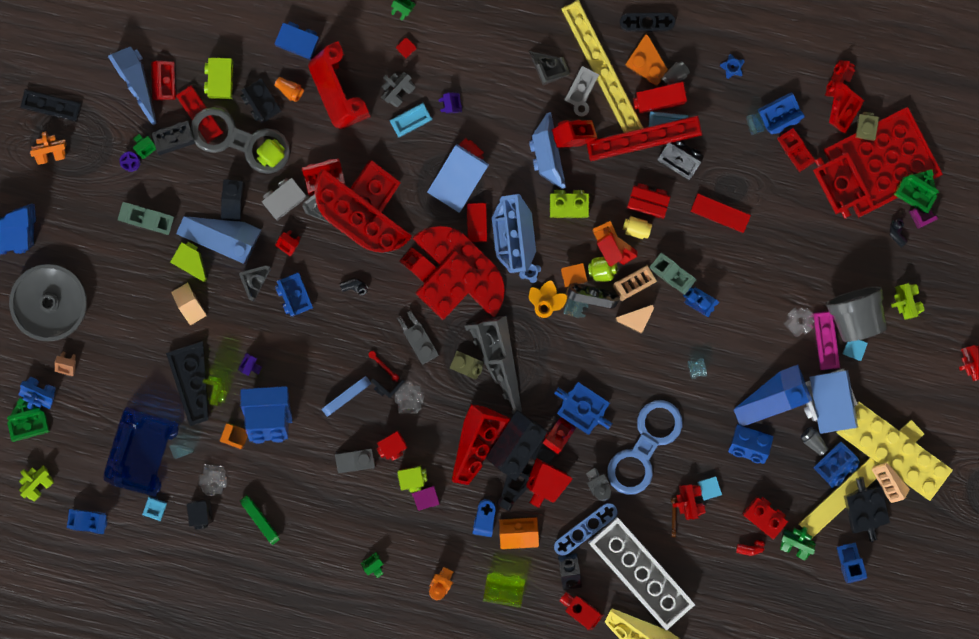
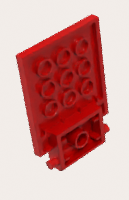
(869, 171)

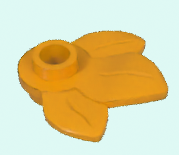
(546, 296)

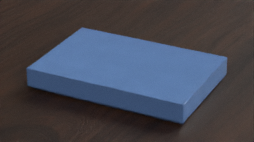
(458, 178)
(833, 401)

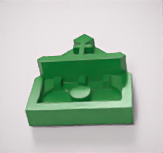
(918, 190)
(26, 422)

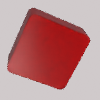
(406, 48)

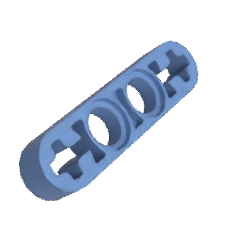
(583, 526)

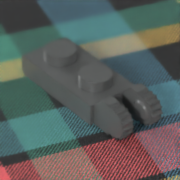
(418, 339)

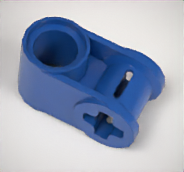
(484, 521)

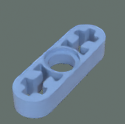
(346, 396)

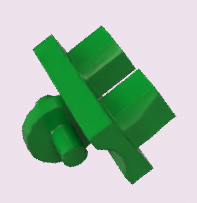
(800, 540)

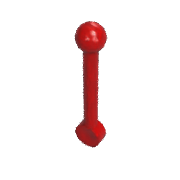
(372, 355)

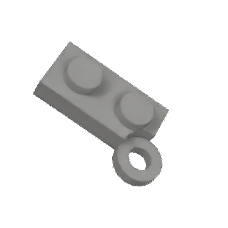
(581, 90)

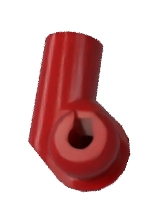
(751, 550)

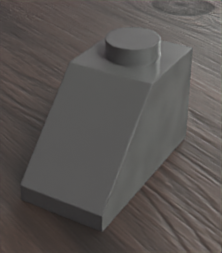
(355, 460)

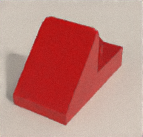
(616, 250)
(559, 435)

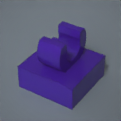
(452, 103)
(248, 365)

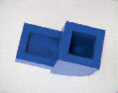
(87, 521)
(851, 564)

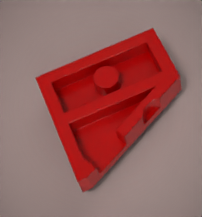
(844, 107)

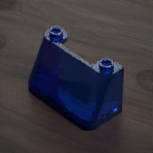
(139, 451)

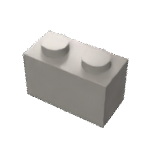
(284, 198)

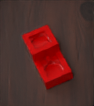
(796, 150)

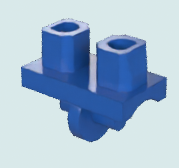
(700, 301)
(36, 396)

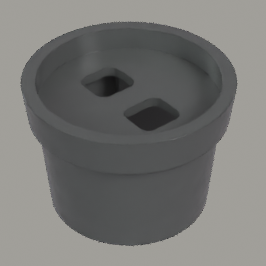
(859, 313)

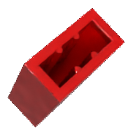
(660, 98)
(418, 264)

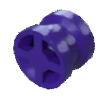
(127, 162)

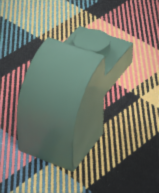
(672, 273)

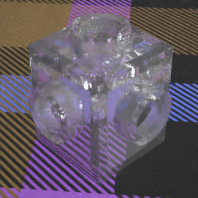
(793, 324)
(409, 398)
(212, 479)

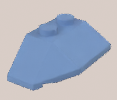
(547, 153)
(514, 233)

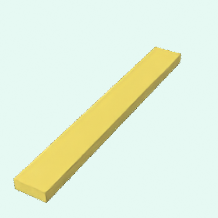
(601, 65)
(835, 502)

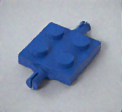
(583, 408)

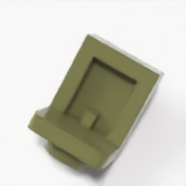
(867, 126)
(467, 365)

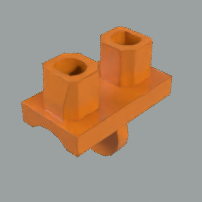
(57, 147)
(440, 584)

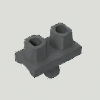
(391, 93)
(598, 485)

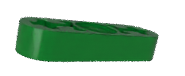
(259, 520)

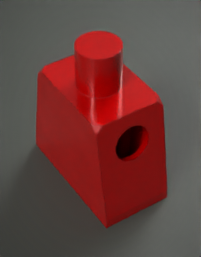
(546, 482)
(587, 617)

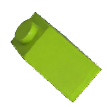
(190, 261)

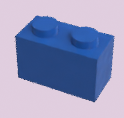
(297, 41)

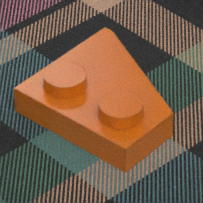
(647, 62)

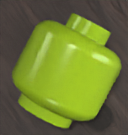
(270, 153)
(601, 271)

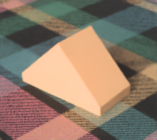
(188, 304)
(637, 319)

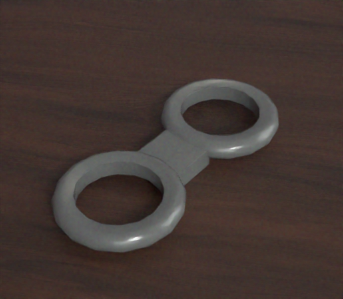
(239, 139)

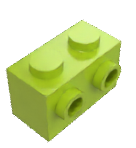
(219, 78)
(569, 205)
(412, 478)

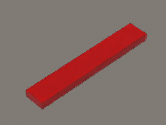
(644, 138)

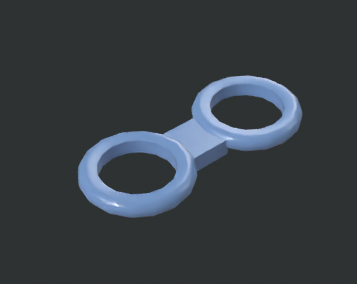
(644, 447)

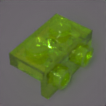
(218, 394)
(504, 589)

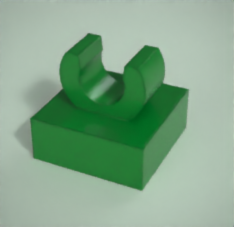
(402, 6)
(144, 146)
(373, 565)

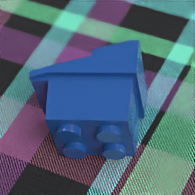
(17, 230)
(266, 413)

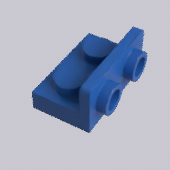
(837, 465)

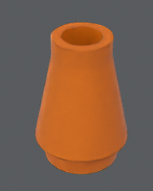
(290, 89)

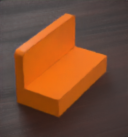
(518, 533)

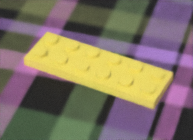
(888, 445)

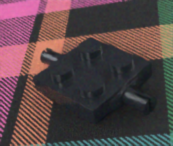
(866, 509)

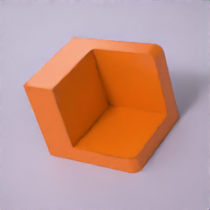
(603, 230)
(574, 274)
(234, 436)

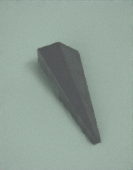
(495, 344)

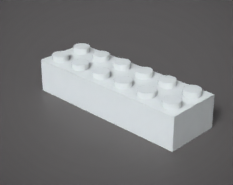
(641, 573)

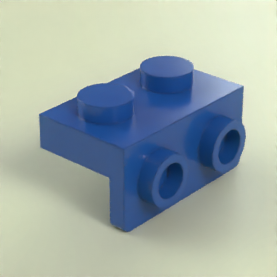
(781, 114)
(294, 295)
(750, 444)

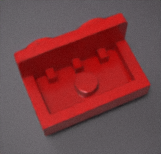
(312, 170)

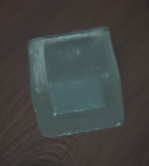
(755, 124)
(180, 451)

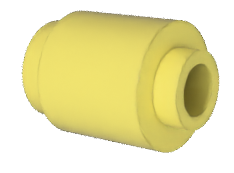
(637, 227)

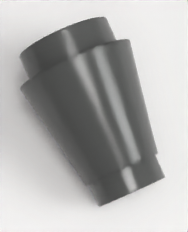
(675, 74)
(813, 440)

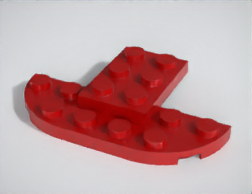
(359, 208)
(460, 273)

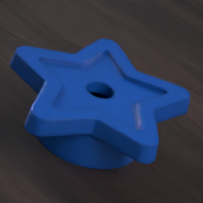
(737, 66)

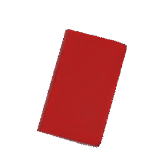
(163, 80)
(477, 222)

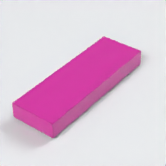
(826, 340)

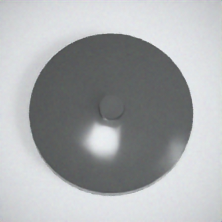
(48, 302)

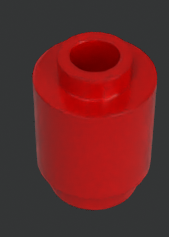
(472, 148)

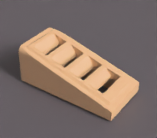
(620, 290)
(891, 483)

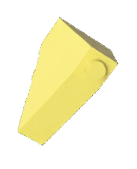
(633, 628)

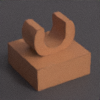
(65, 365)

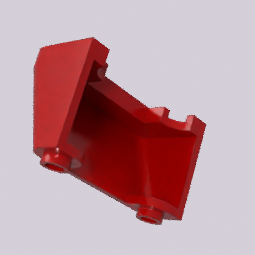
(340, 111)

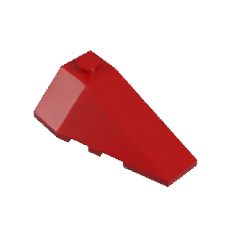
(478, 436)

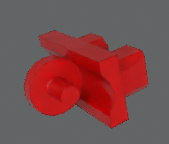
(971, 361)
(687, 503)

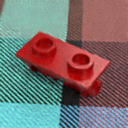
(842, 71)

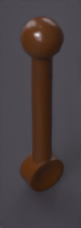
(673, 533)

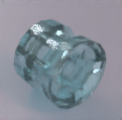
(697, 368)

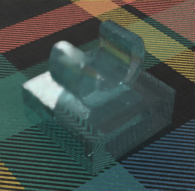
(574, 308)

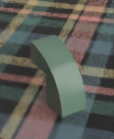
(145, 218)

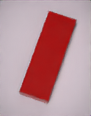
(193, 104)
(720, 213)

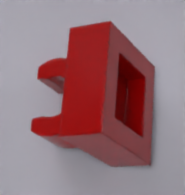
(287, 243)

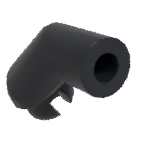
(895, 232)
(354, 284)

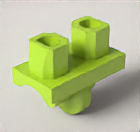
(905, 301)
(29, 488)

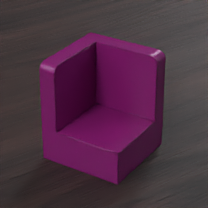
(922, 219)
(426, 498)

